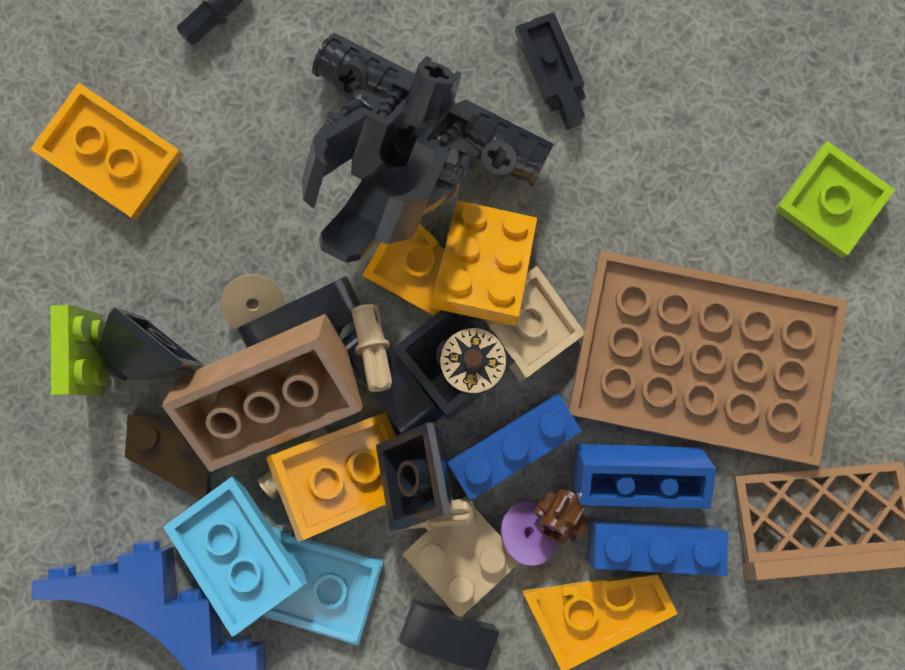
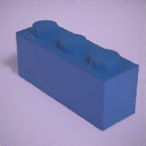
(514, 446)
(643, 476)
(657, 547)

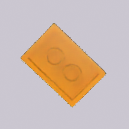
(107, 151)
(485, 263)
(332, 476)

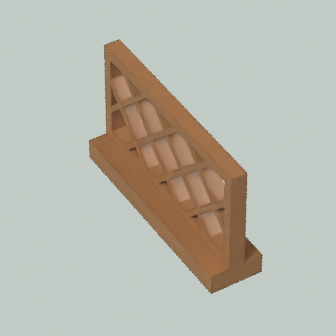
(821, 559)

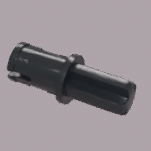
(205, 18)

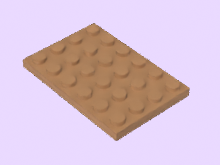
(708, 358)

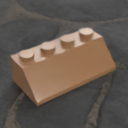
(265, 394)

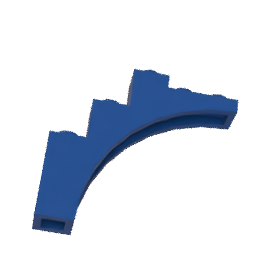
(145, 591)

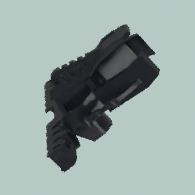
(400, 139)

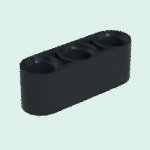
(334, 300)
(405, 400)

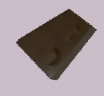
(164, 451)

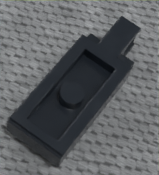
(553, 67)

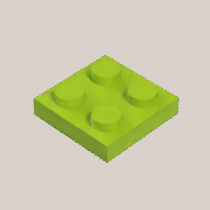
(834, 199)
(74, 355)

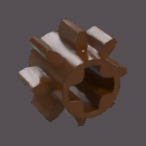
(561, 516)

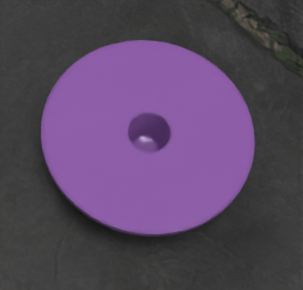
(522, 535)

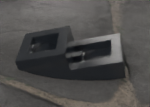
(447, 636)

